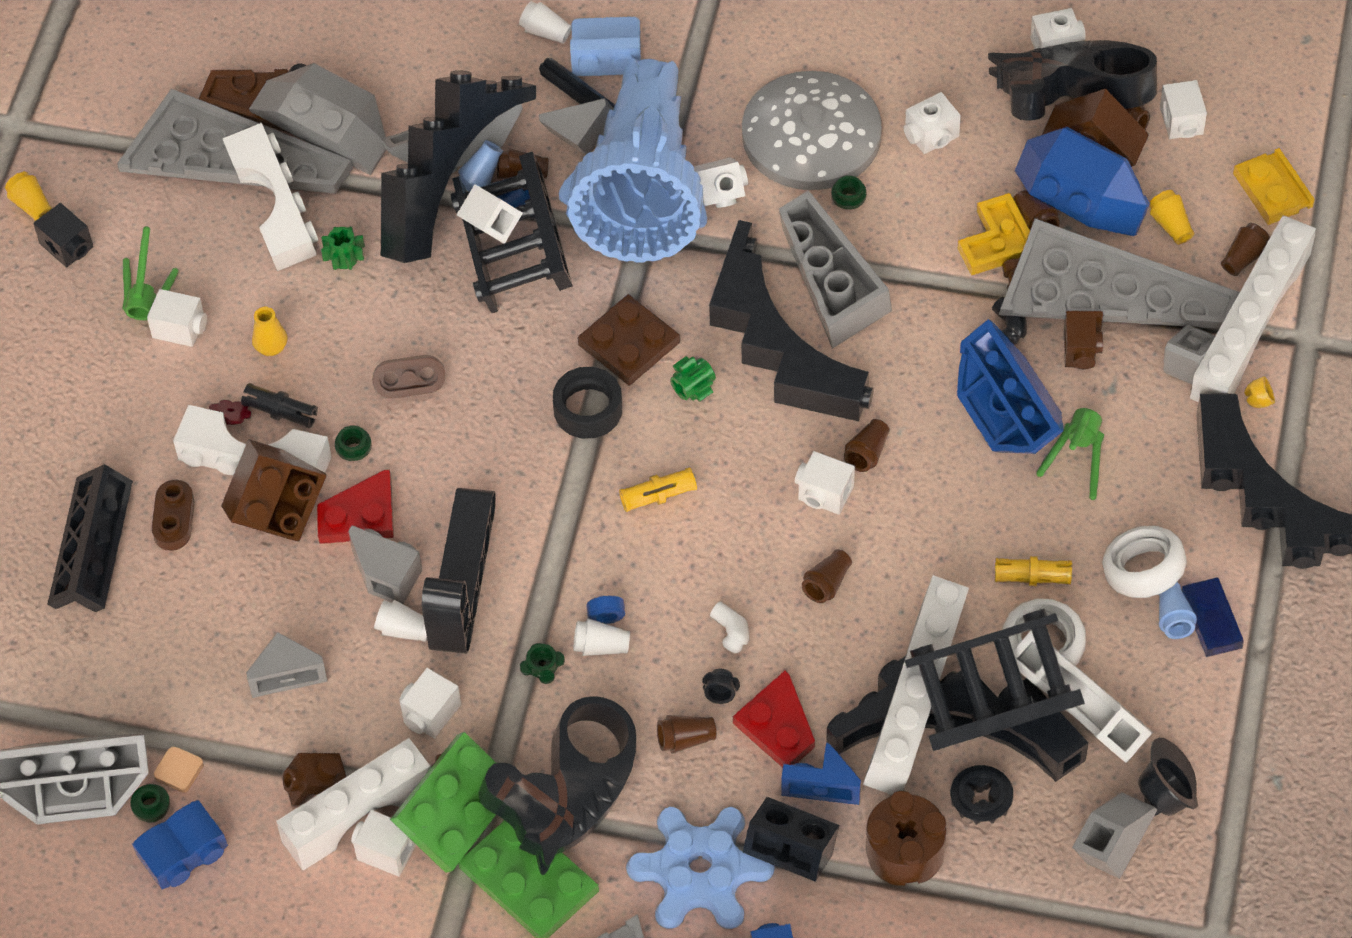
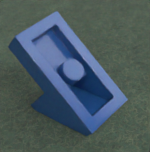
(831, 784)

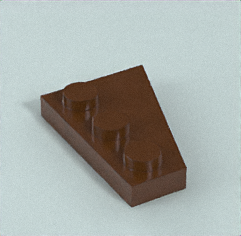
(237, 91)

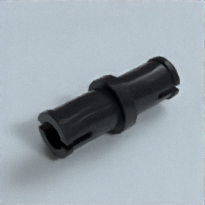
(279, 405)

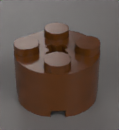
(905, 839)

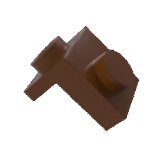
(312, 775)

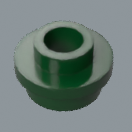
(848, 185)
(351, 435)
(152, 812)

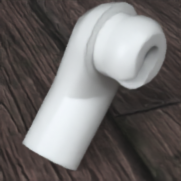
(735, 626)

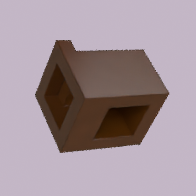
(1082, 338)

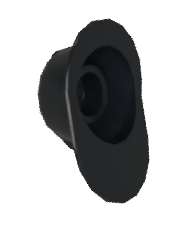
(1168, 779)

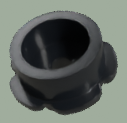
(720, 686)

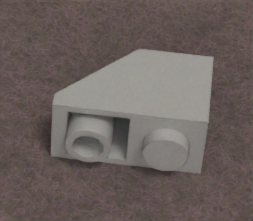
(385, 566)
(1114, 833)

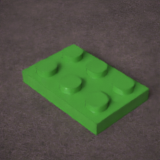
(445, 807)
(516, 884)

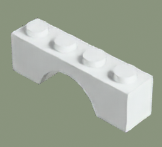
(284, 231)
(206, 442)
(1099, 714)
(320, 823)

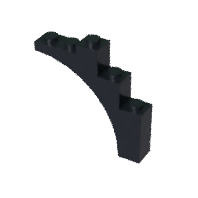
(434, 147)
(1266, 499)
(1046, 741)

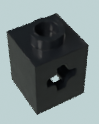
(63, 235)

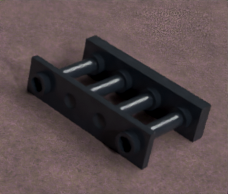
(543, 237)
(985, 719)

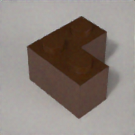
(1103, 121)

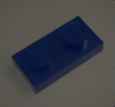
(1215, 619)

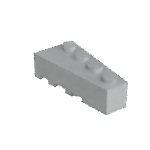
(836, 275)

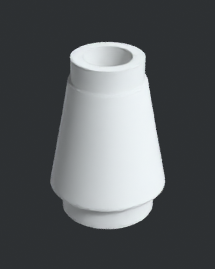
(543, 22)
(400, 622)
(600, 639)

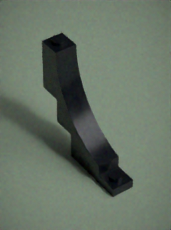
(803, 374)

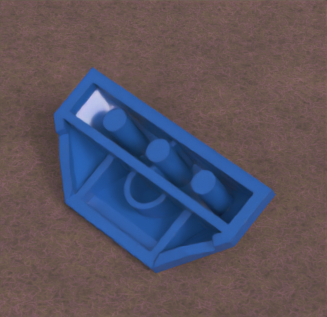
(1083, 181)
(1005, 394)

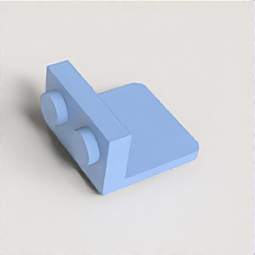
(604, 45)

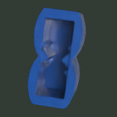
(180, 845)

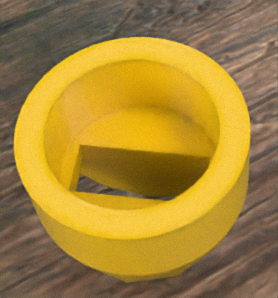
(1259, 393)

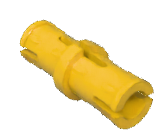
(633, 496)
(1033, 571)

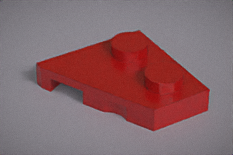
(362, 505)

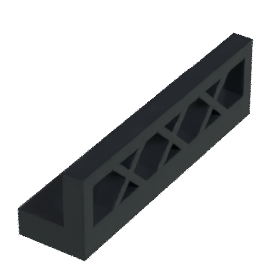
(93, 540)

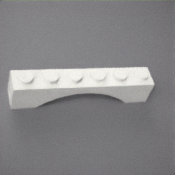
(1243, 326)
(910, 702)

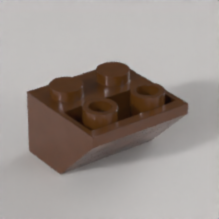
(272, 491)

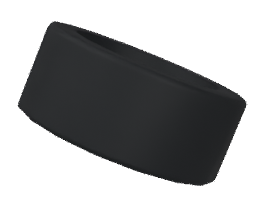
(587, 379)

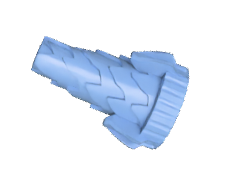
(636, 189)

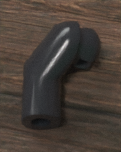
(1016, 325)

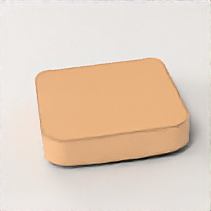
(178, 769)

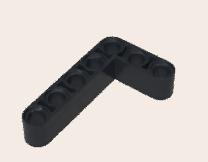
(453, 598)

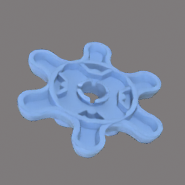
(689, 889)

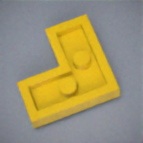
(1003, 237)

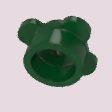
(542, 653)

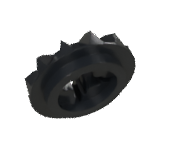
(980, 779)

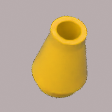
(27, 194)
(1171, 215)
(268, 334)

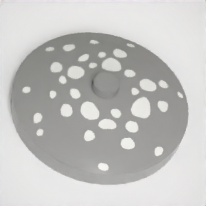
(811, 129)

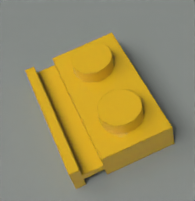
(1273, 186)

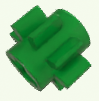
(342, 248)
(692, 378)

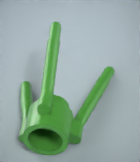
(141, 297)
(1081, 432)

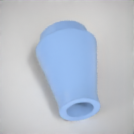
(480, 166)
(1176, 614)

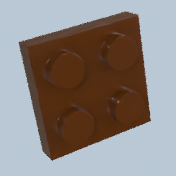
(628, 339)

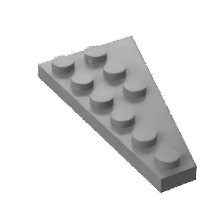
(187, 143)
(1076, 273)

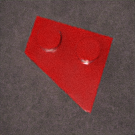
(777, 722)

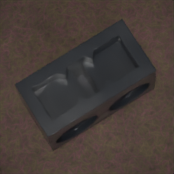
(791, 838)

